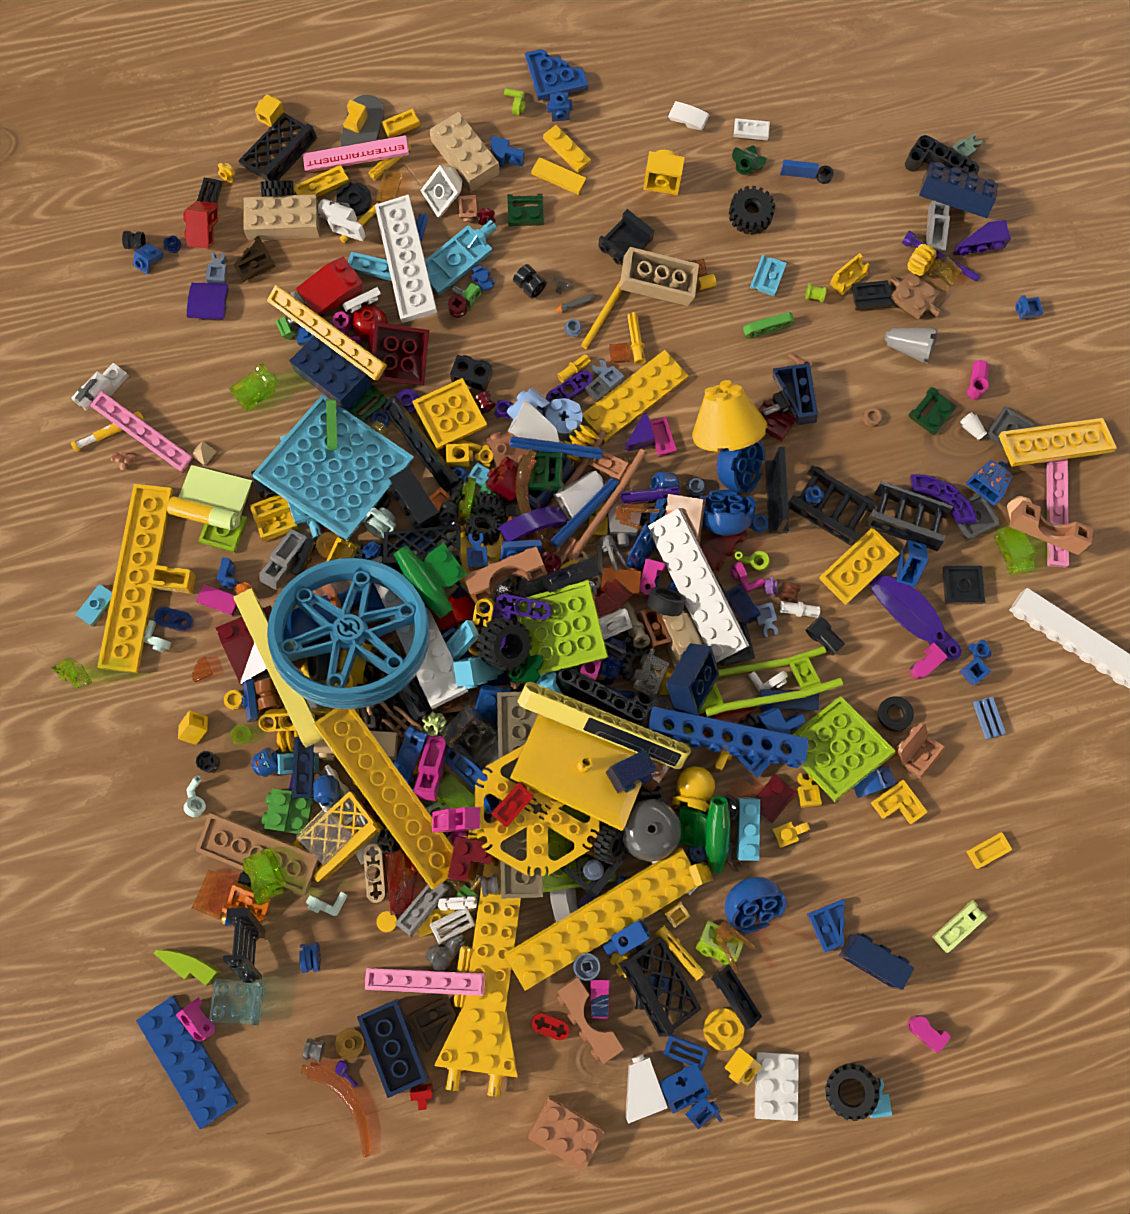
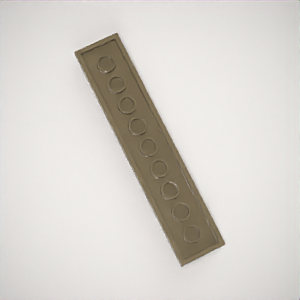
(513, 731)

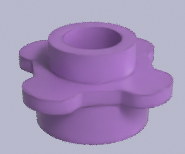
(771, 586)

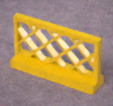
(359, 839)

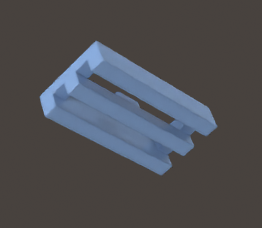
(1001, 731)

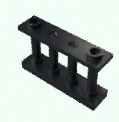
(831, 523)
(905, 530)
(246, 933)

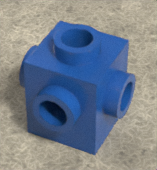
(559, 106)

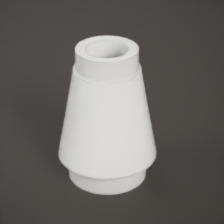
(973, 425)

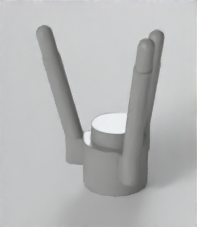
(607, 546)

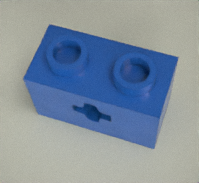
(684, 1088)

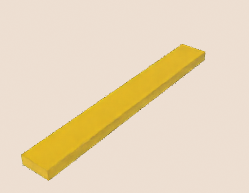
(327, 333)

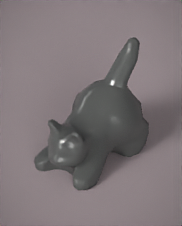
(442, 956)

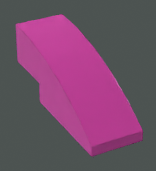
(431, 768)
(456, 819)

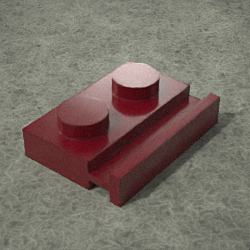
(777, 424)
(774, 797)

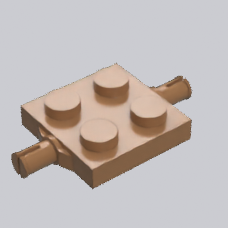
(914, 295)

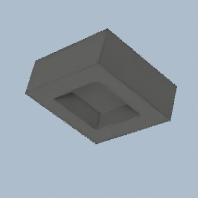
(597, 389)

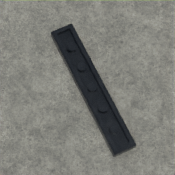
(420, 444)

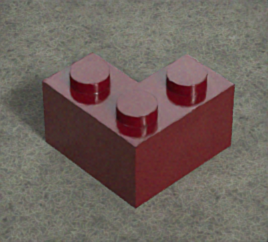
(466, 857)

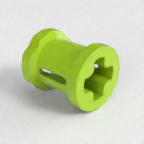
(815, 292)

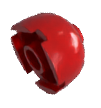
(364, 317)

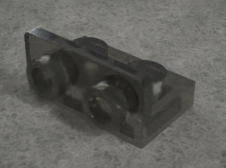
(651, 674)

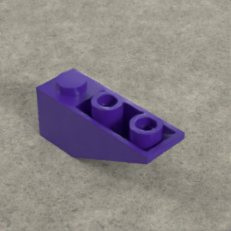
(989, 237)

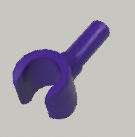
(341, 1069)

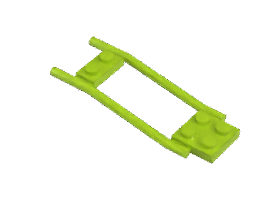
(801, 668)

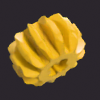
(921, 259)

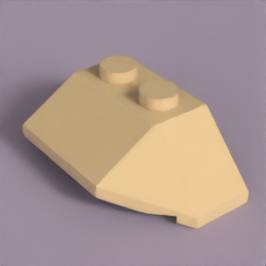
(682, 632)

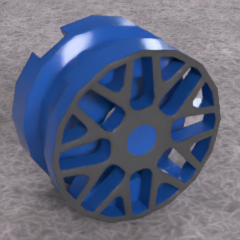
(310, 957)

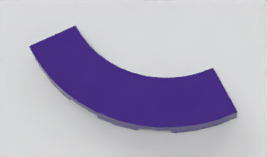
(947, 493)

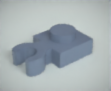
(217, 270)
(610, 375)
(767, 619)

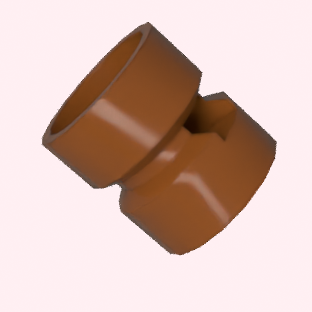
(268, 695)

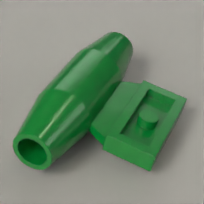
(431, 576)
(708, 831)

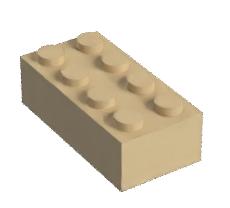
(464, 151)
(281, 217)
(659, 276)
(388, 741)

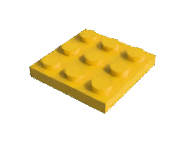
(449, 414)

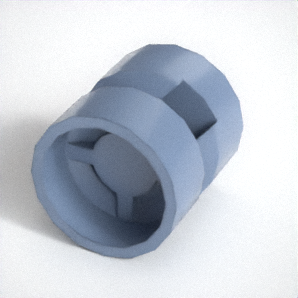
(586, 966)

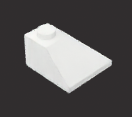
(442, 189)

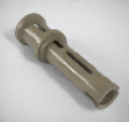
(637, 631)

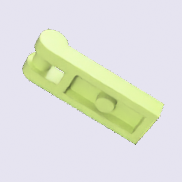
(959, 927)

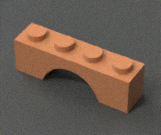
(1071, 537)
(484, 581)
(604, 1043)

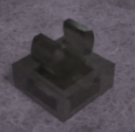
(506, 588)

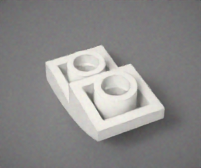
(690, 115)

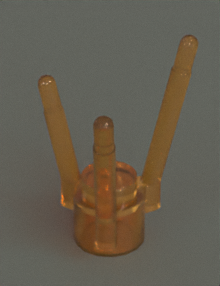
(624, 512)
(727, 932)

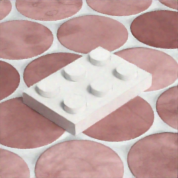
(777, 1086)

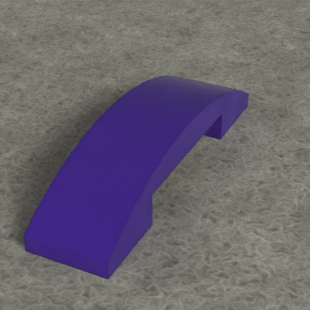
(533, 521)

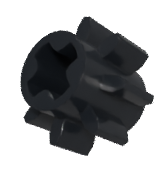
(387, 842)

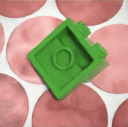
(285, 812)

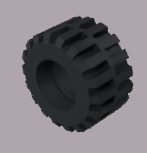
(517, 648)
(846, 1110)

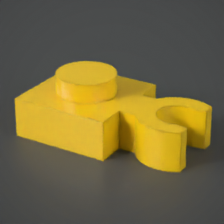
(808, 794)

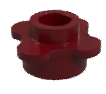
(485, 215)

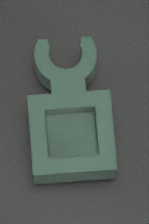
(968, 147)

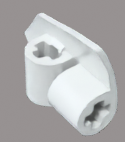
(532, 425)

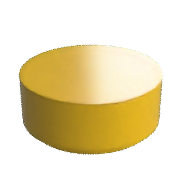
(233, 699)
(386, 921)

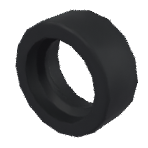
(666, 601)
(318, 666)

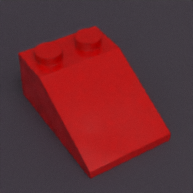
(331, 287)

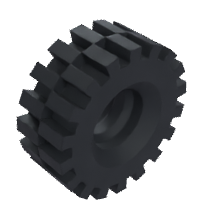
(751, 221)

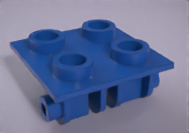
(641, 550)

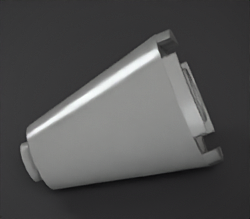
(913, 342)

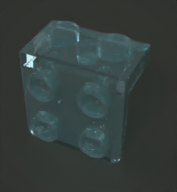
(236, 1001)

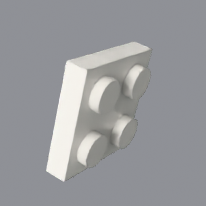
(368, 298)

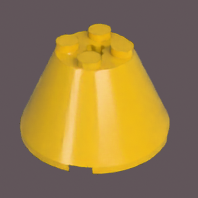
(728, 419)

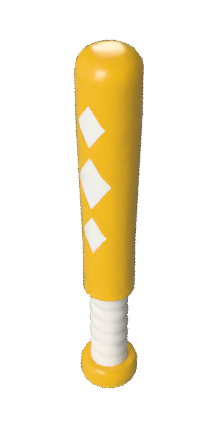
(100, 434)

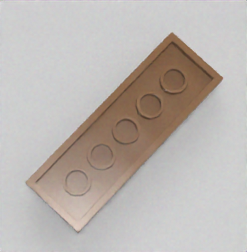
(233, 841)

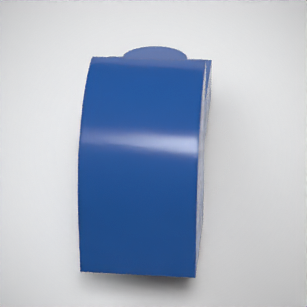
(774, 721)

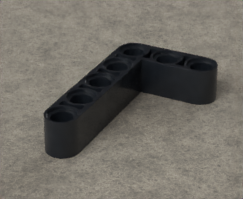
(603, 697)

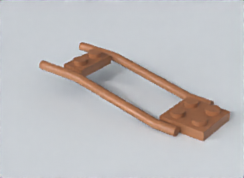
(610, 466)

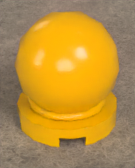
(694, 789)

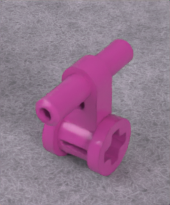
(345, 326)

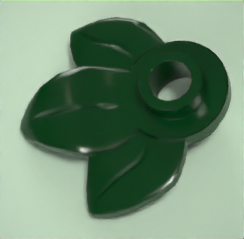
(748, 159)
(528, 671)

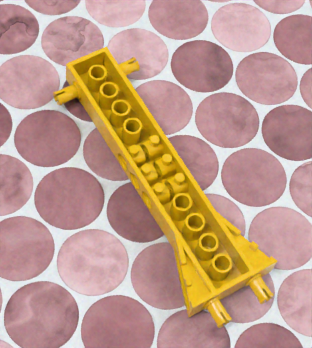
(482, 1030)

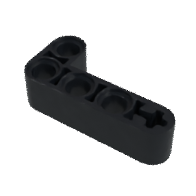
(930, 150)

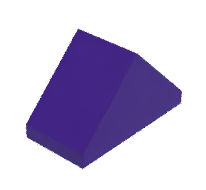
(641, 436)

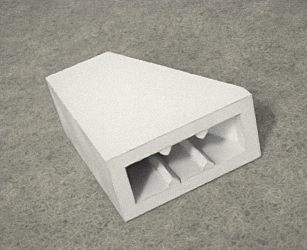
(578, 493)
(643, 1090)

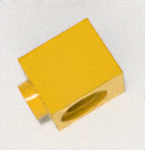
(454, 449)
(742, 1067)

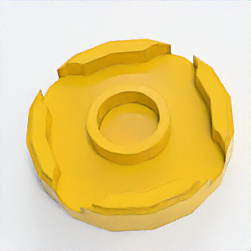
(723, 1029)

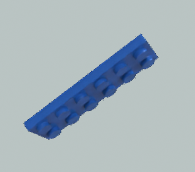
(186, 1063)

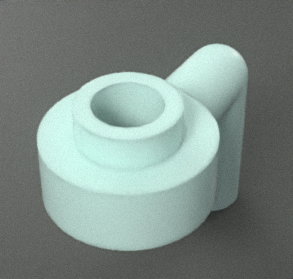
(158, 644)
(194, 805)
(316, 904)

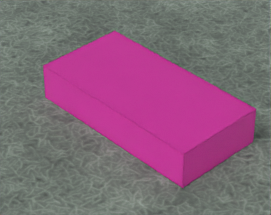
(663, 441)
(217, 600)

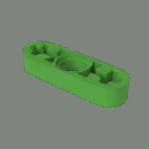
(768, 325)
(331, 422)

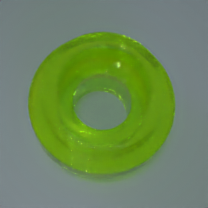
(246, 734)

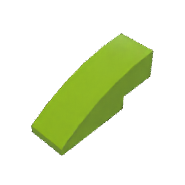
(188, 966)

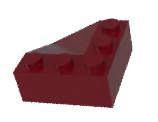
(402, 350)
(242, 649)

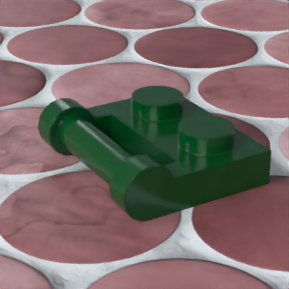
(525, 214)
(370, 395)
(937, 415)
(541, 471)

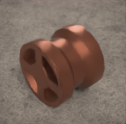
(789, 592)

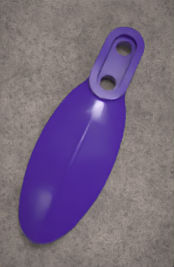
(914, 613)

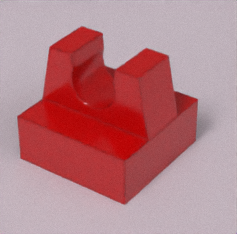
(421, 1094)

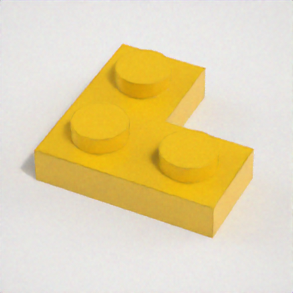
(900, 798)

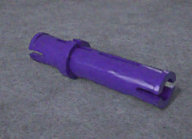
(648, 495)

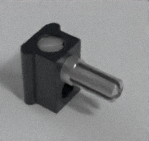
(781, 403)

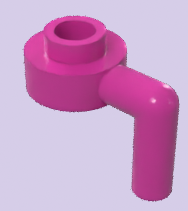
(738, 572)

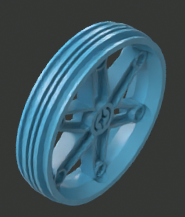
(348, 632)

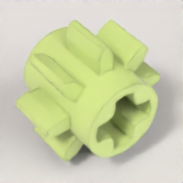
(434, 723)

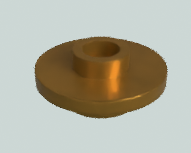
(325, 543)
(349, 1043)

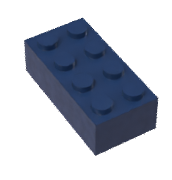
(959, 189)
(330, 373)
(393, 1048)

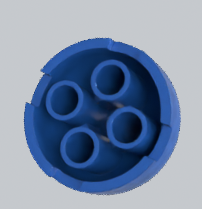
(736, 466)
(727, 512)
(753, 896)

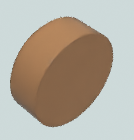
(872, 417)

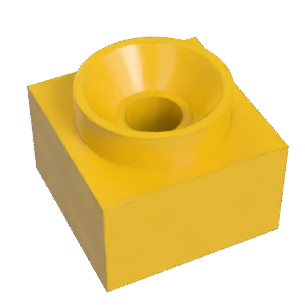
(663, 172)

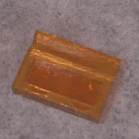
(213, 894)

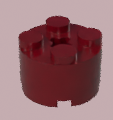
(503, 479)

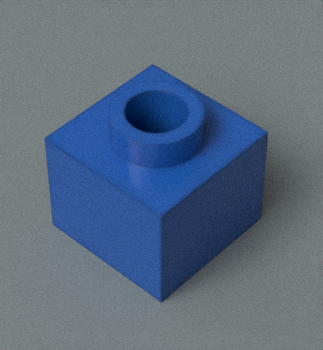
(980, 669)

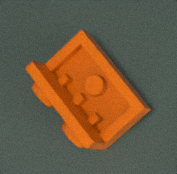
(243, 897)

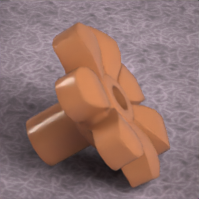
(123, 459)

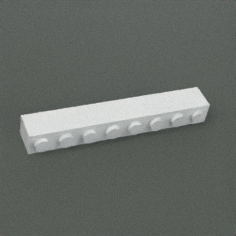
(1073, 635)

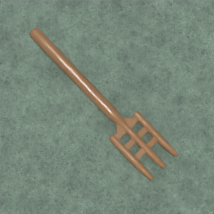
(401, 723)

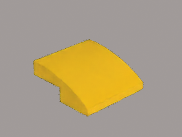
(273, 517)

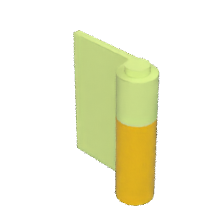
(211, 498)

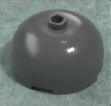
(648, 845)

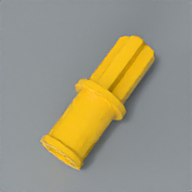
(574, 368)

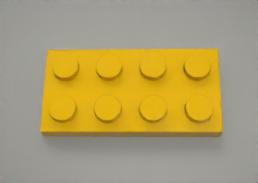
(859, 566)

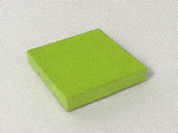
(221, 537)

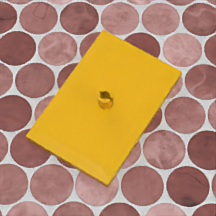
(573, 770)

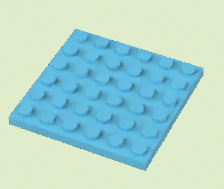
(333, 484)

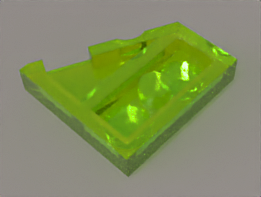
(468, 489)

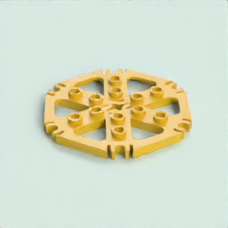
(535, 827)

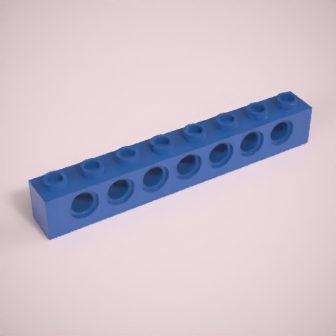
(795, 745)

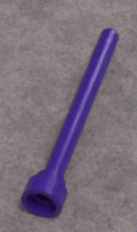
(911, 240)

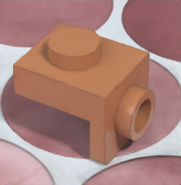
(467, 207)

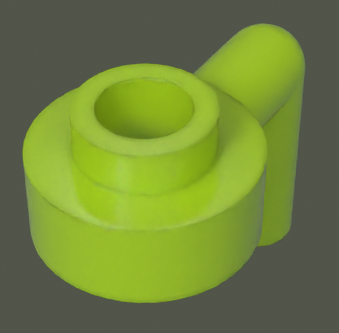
(518, 104)
(754, 559)

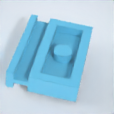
(768, 275)

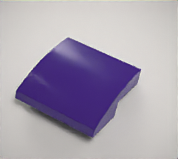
(207, 300)

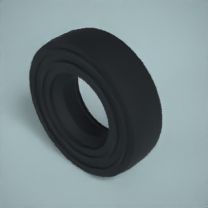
(901, 703)

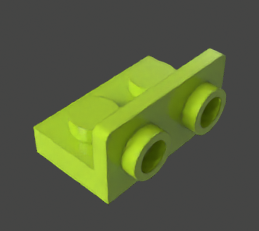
(711, 947)

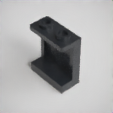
(627, 233)

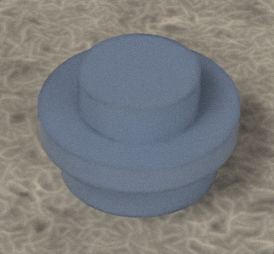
(573, 328)
(695, 487)
(593, 869)

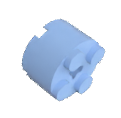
(533, 398)
(567, 410)

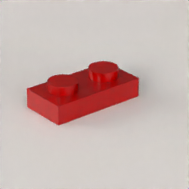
(512, 805)

